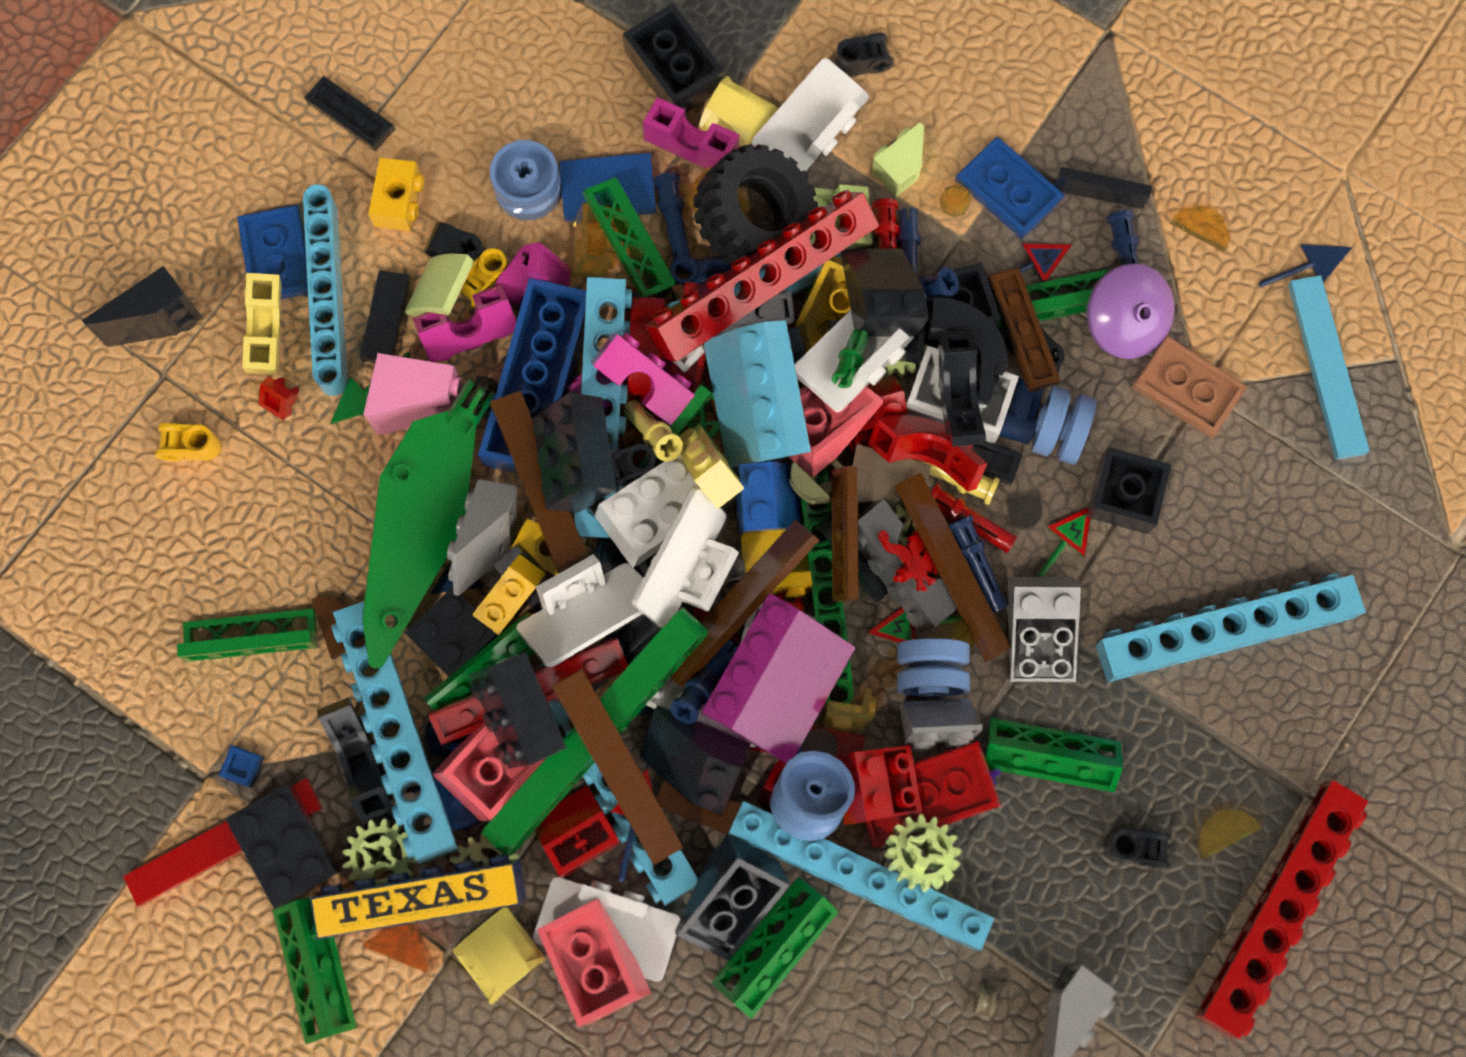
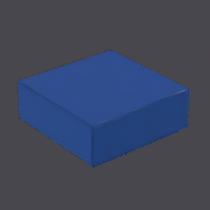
(241, 766)

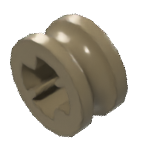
(985, 1000)

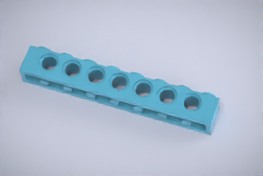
(603, 293)
(1342, 605)
(438, 838)
(863, 878)
(664, 888)

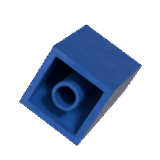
(767, 498)

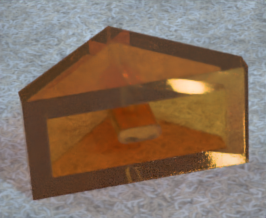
(404, 945)

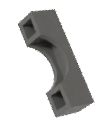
(922, 609)

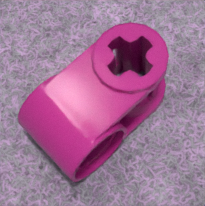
(514, 277)

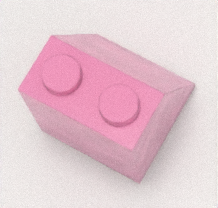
(408, 391)

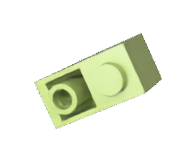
(900, 162)

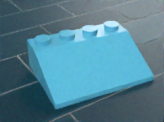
(757, 394)

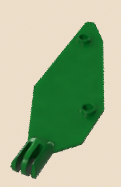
(418, 516)

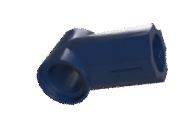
(699, 269)
(1021, 415)

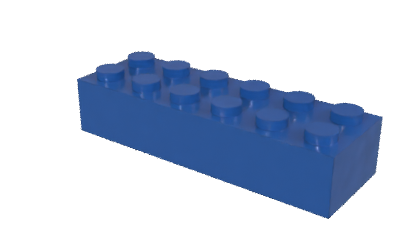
(538, 359)

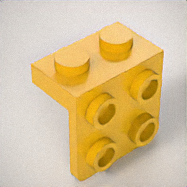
(757, 543)

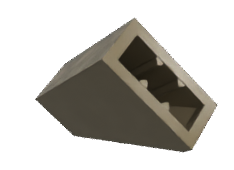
(878, 477)

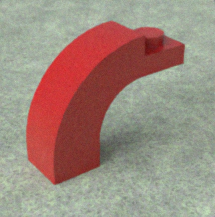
(641, 314)
(926, 440)

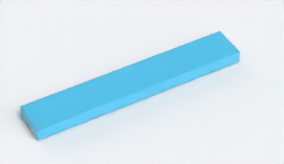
(1328, 368)

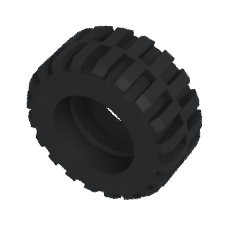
(768, 174)

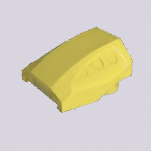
(737, 111)
(498, 954)

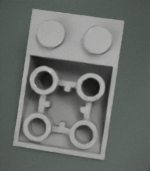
(482, 533)
(1043, 628)
(938, 722)
(1073, 1010)

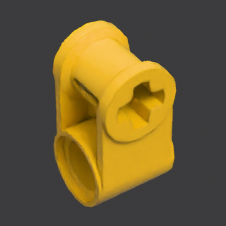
(480, 277)
(181, 442)

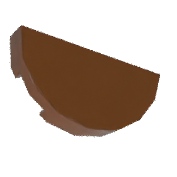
(324, 610)

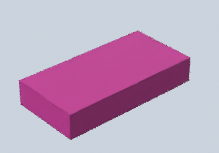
(547, 266)

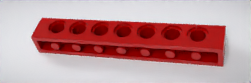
(855, 222)
(1249, 945)

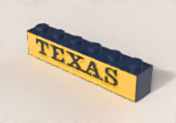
(418, 898)

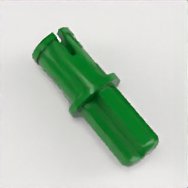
(850, 358)

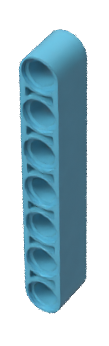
(327, 303)

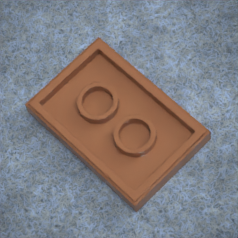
(1189, 387)

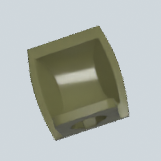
(807, 487)

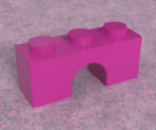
(670, 130)
(446, 338)
(667, 393)

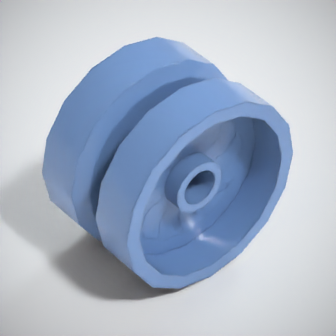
(526, 179)
(1068, 426)
(933, 668)
(812, 795)

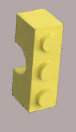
(263, 324)
(709, 466)

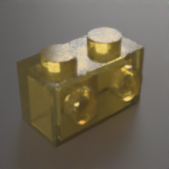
(591, 247)

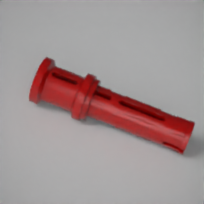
(888, 229)
(1003, 540)

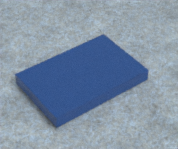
(632, 172)
(1009, 187)
(276, 245)

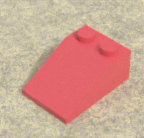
(832, 430)
(479, 776)
(592, 963)

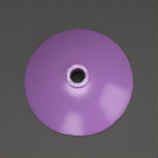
(1116, 307)

